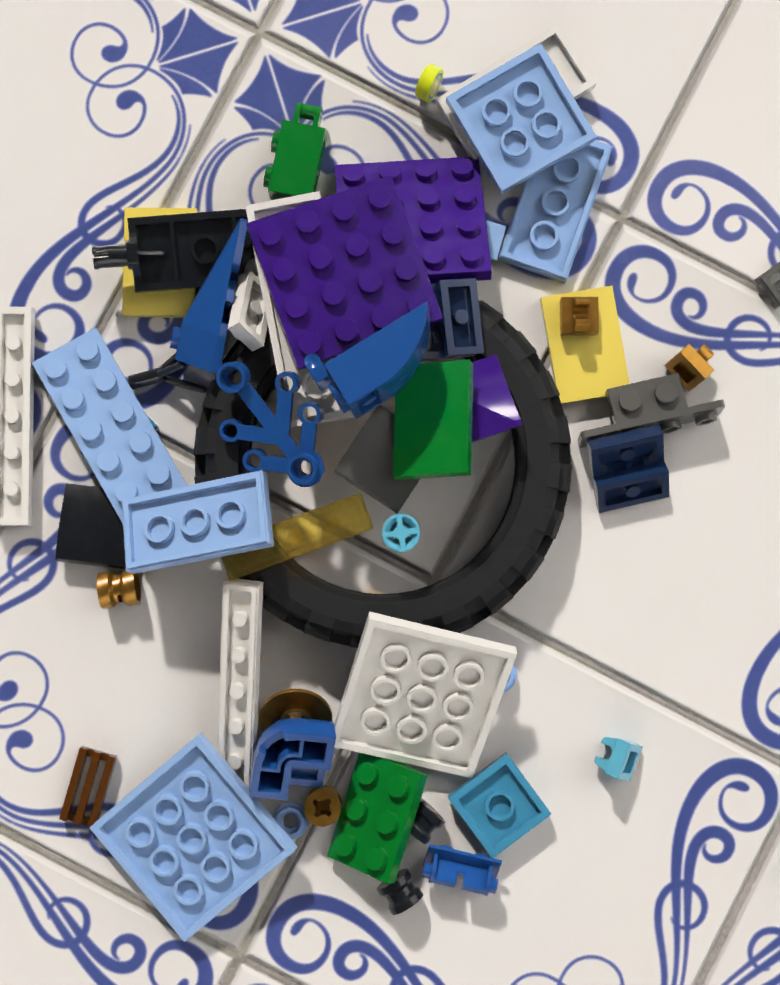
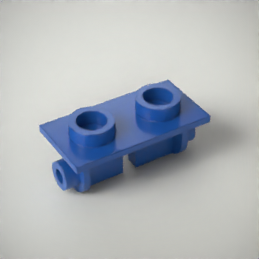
(478, 870)

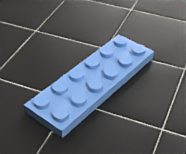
(107, 420)

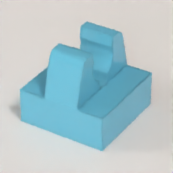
(622, 760)

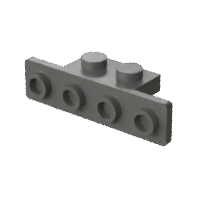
(650, 404)

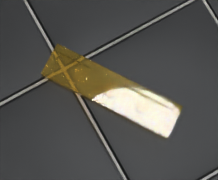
(304, 535)

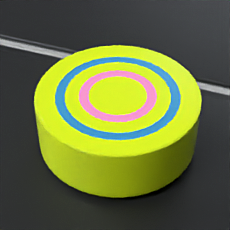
(429, 83)

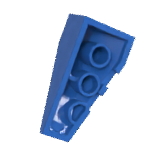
(205, 324)

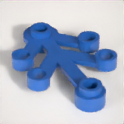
(275, 428)

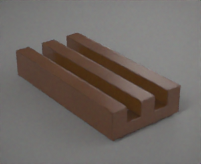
(80, 817)

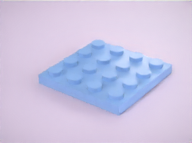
(193, 837)

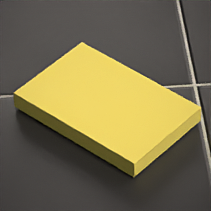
(153, 304)
(585, 363)

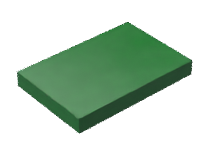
(434, 422)

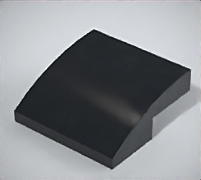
(89, 529)

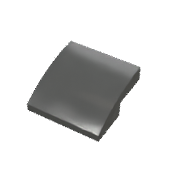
(370, 462)

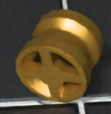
(326, 799)

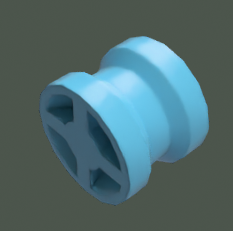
(400, 528)

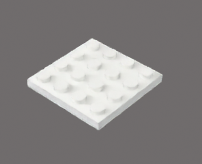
(422, 695)

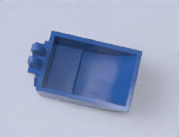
(377, 365)

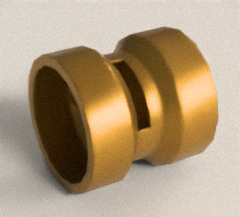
(118, 588)

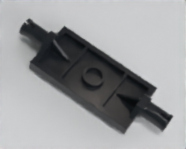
(173, 249)

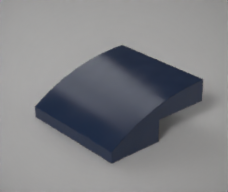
(460, 329)
(628, 468)

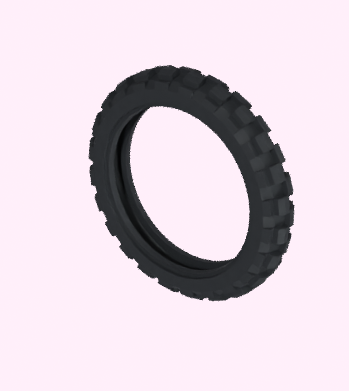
(481, 585)

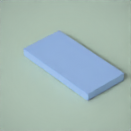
(555, 213)
(197, 522)

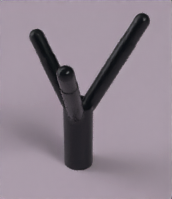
(160, 375)

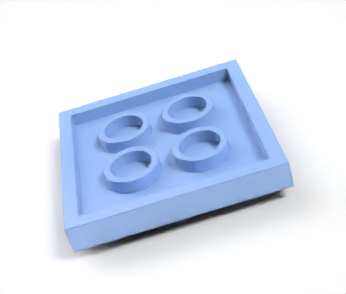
(520, 118)

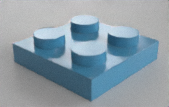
(499, 805)

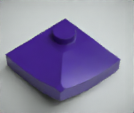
(492, 401)

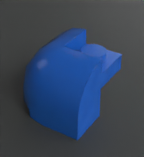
(291, 754)

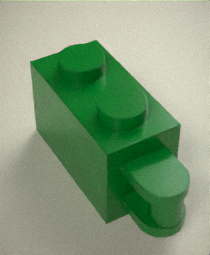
(298, 154)

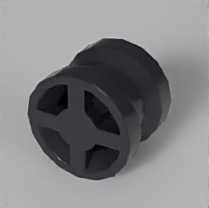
(425, 822)
(400, 894)

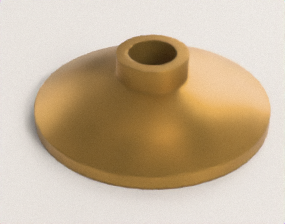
(293, 704)

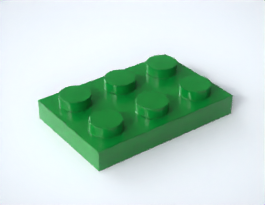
(377, 817)

